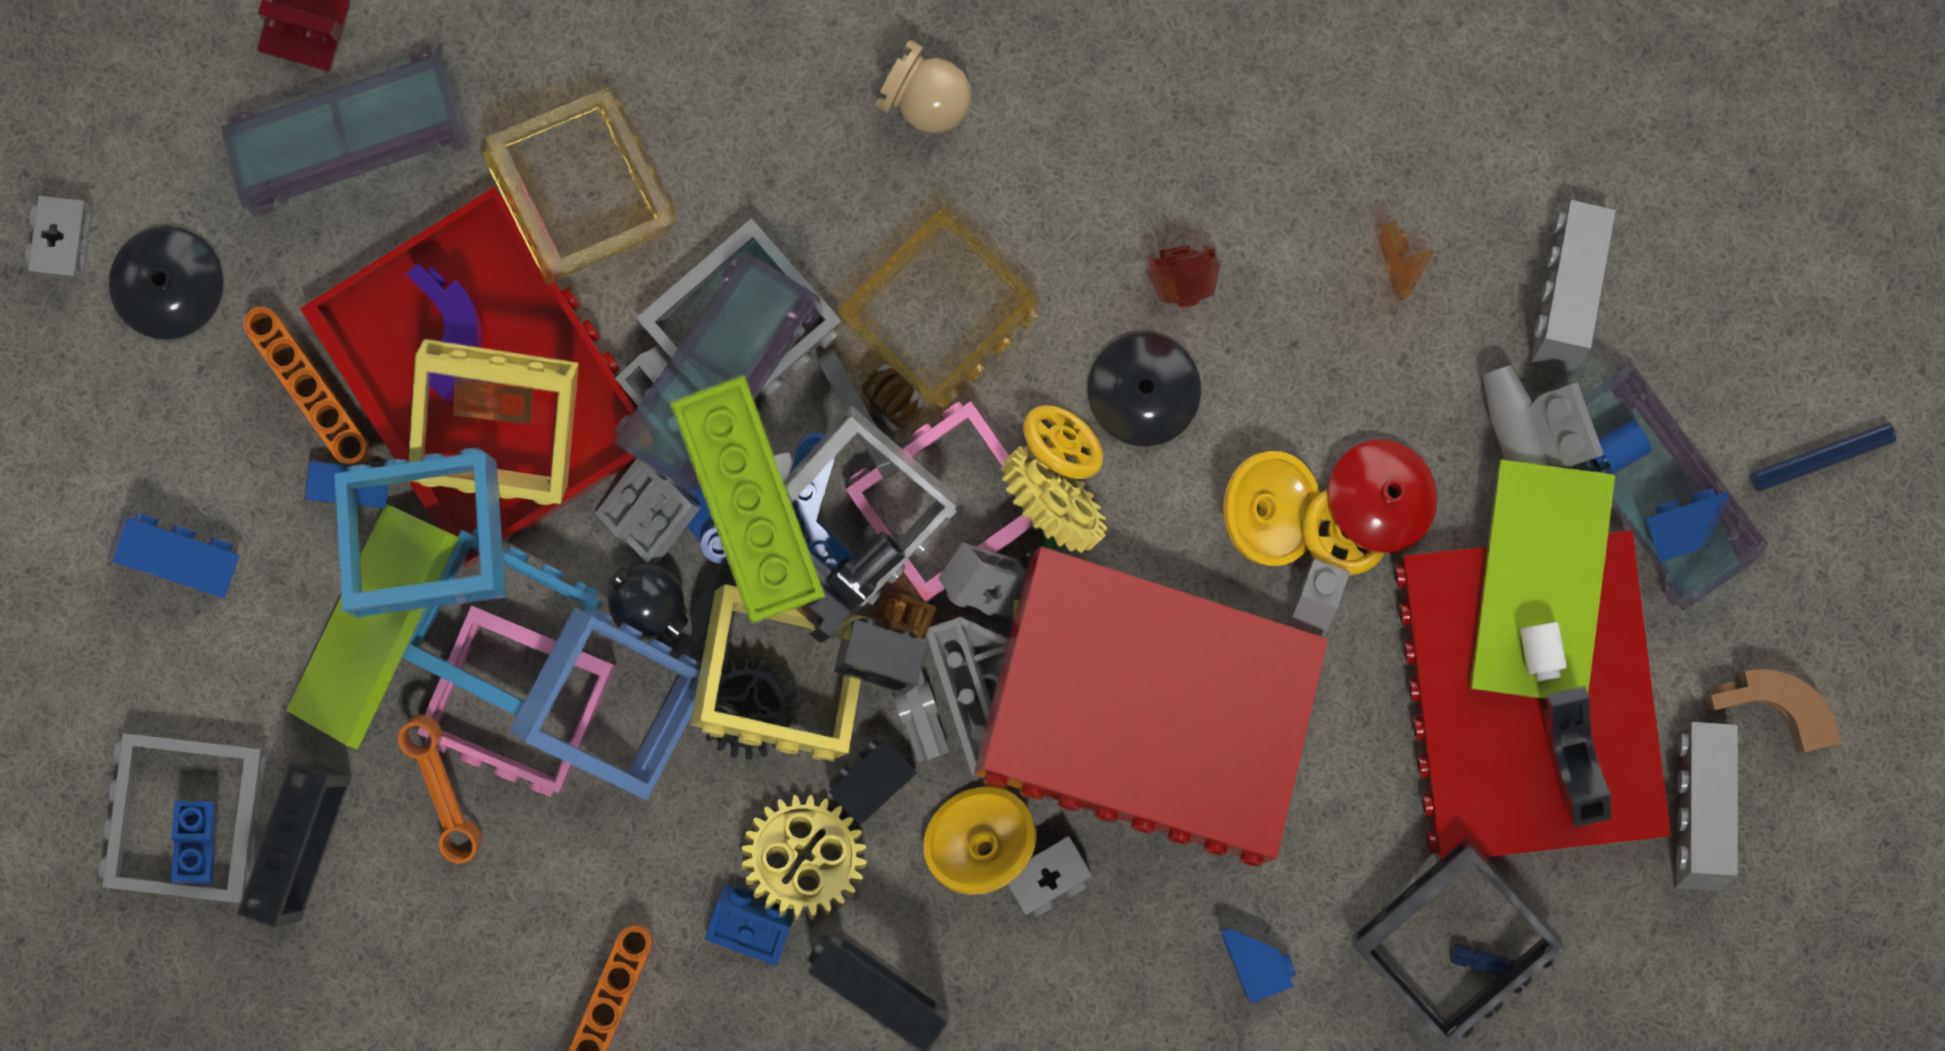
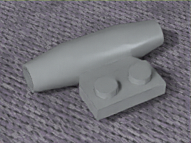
(1540, 432)

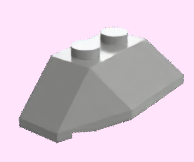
(969, 669)

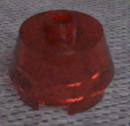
(1184, 274)

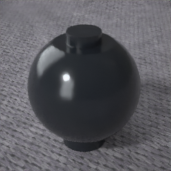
(648, 601)

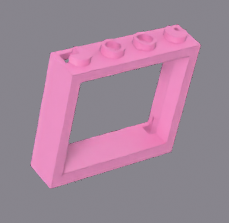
(921, 440)
(476, 754)

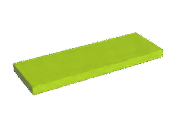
(747, 499)

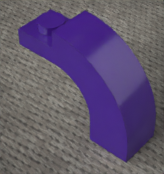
(460, 319)

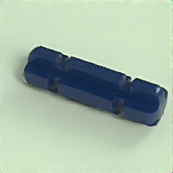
(1479, 960)

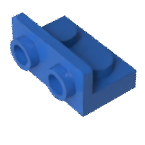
(747, 926)

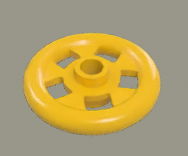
(1063, 442)
(1321, 547)

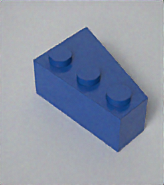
(174, 555)

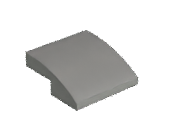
(647, 512)

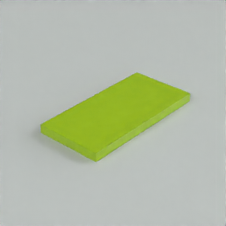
(1541, 570)
(363, 653)

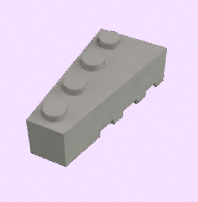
(1573, 287)
(1707, 807)

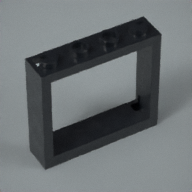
(294, 845)
(878, 991)
(1490, 998)

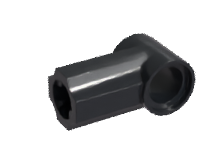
(858, 576)

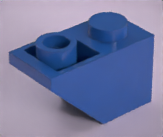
(1686, 527)

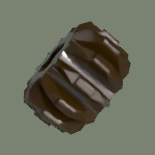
(893, 396)

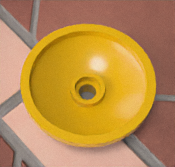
(1283, 492)
(969, 826)

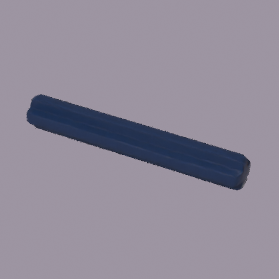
(1823, 457)

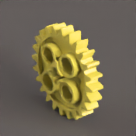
(1053, 501)
(831, 876)

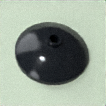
(186, 298)
(1137, 416)

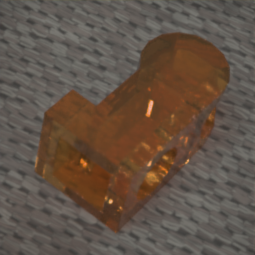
(905, 614)

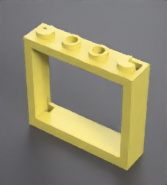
(505, 369)
(754, 732)

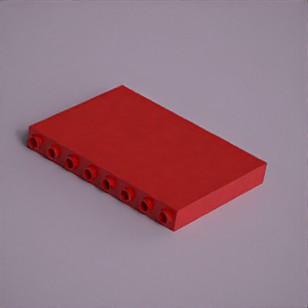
(382, 317)
(1151, 708)
(1491, 751)

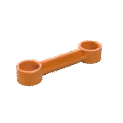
(440, 789)

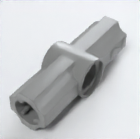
(918, 713)

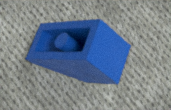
(1258, 965)

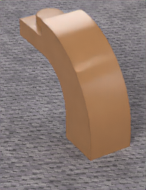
(1801, 706)

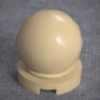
(928, 92)

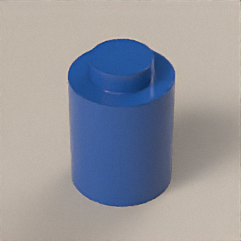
(1622, 447)

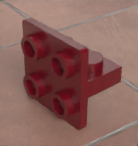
(303, 30)

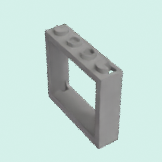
(710, 267)
(917, 537)
(245, 826)

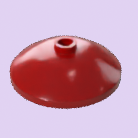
(1361, 501)

